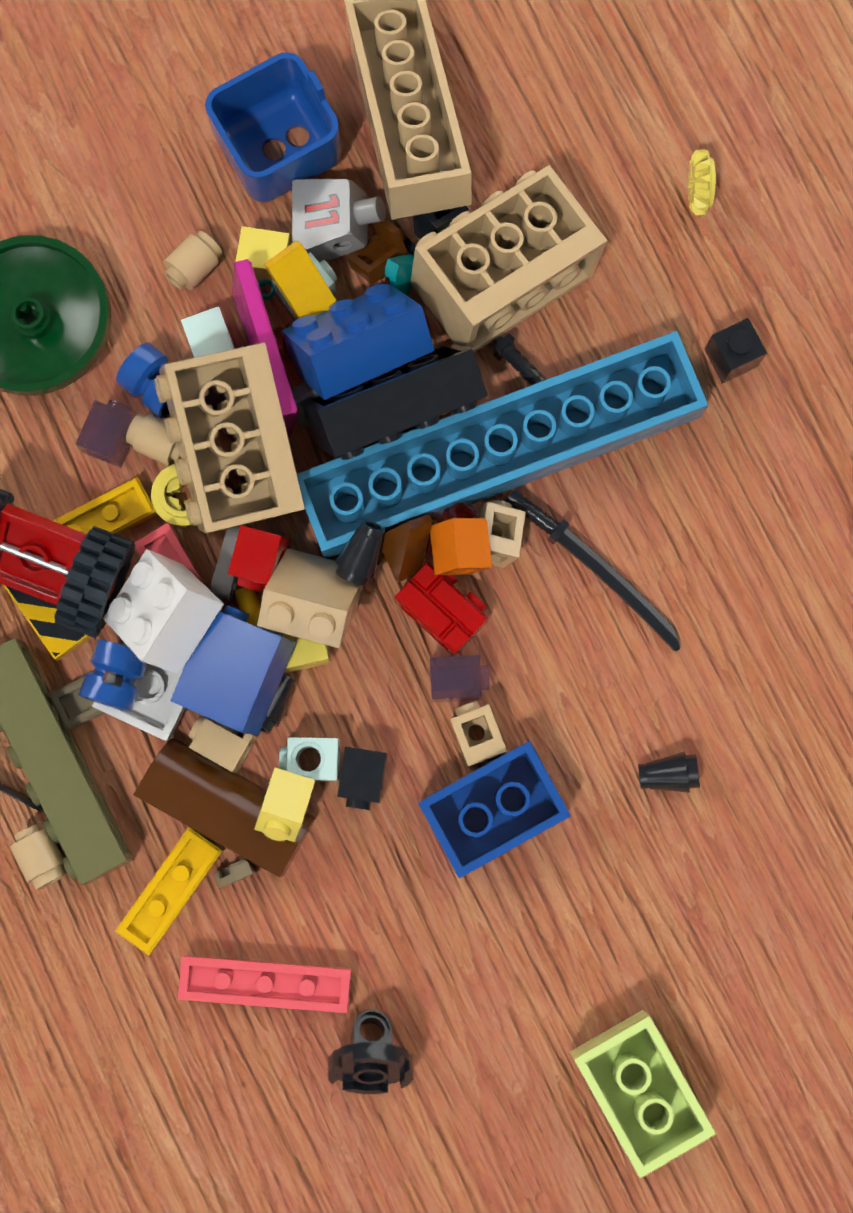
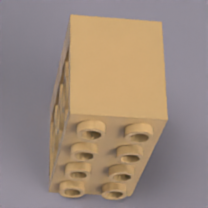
(506, 259)
(257, 433)

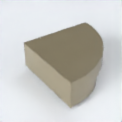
(234, 873)

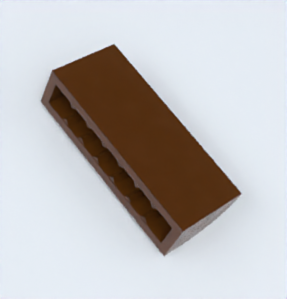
(216, 805)

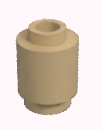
(192, 261)
(150, 439)
(38, 857)

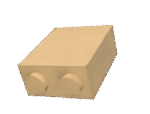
(309, 599)

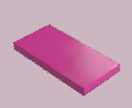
(259, 330)

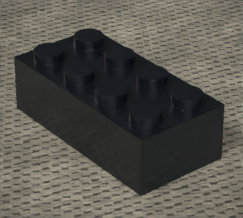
(396, 401)

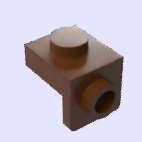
(386, 244)

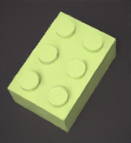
(642, 1093)

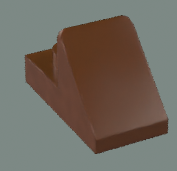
(406, 547)

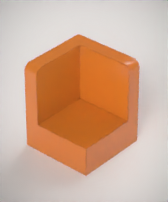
(460, 546)

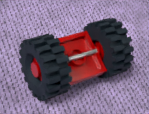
(62, 565)

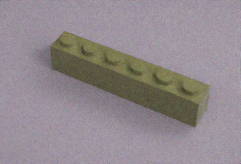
(56, 771)

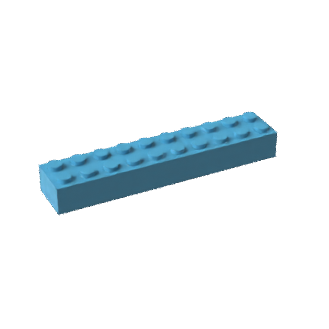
(505, 442)

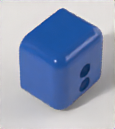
(264, 108)

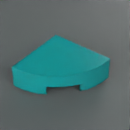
(399, 272)

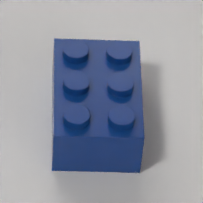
(357, 340)
(494, 809)

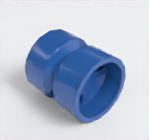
(138, 376)
(118, 661)

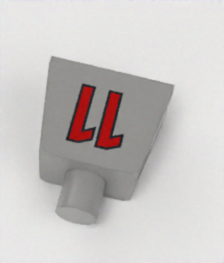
(332, 216)

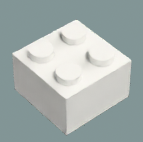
(162, 611)

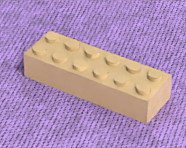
(408, 106)

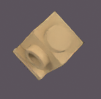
(508, 527)
(221, 743)
(489, 746)

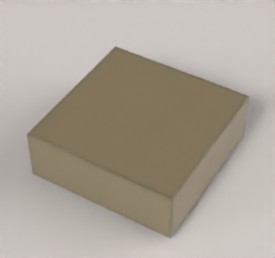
(72, 708)

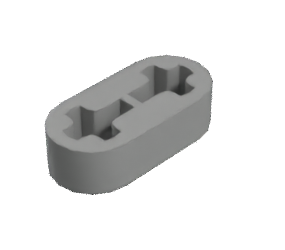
(222, 584)

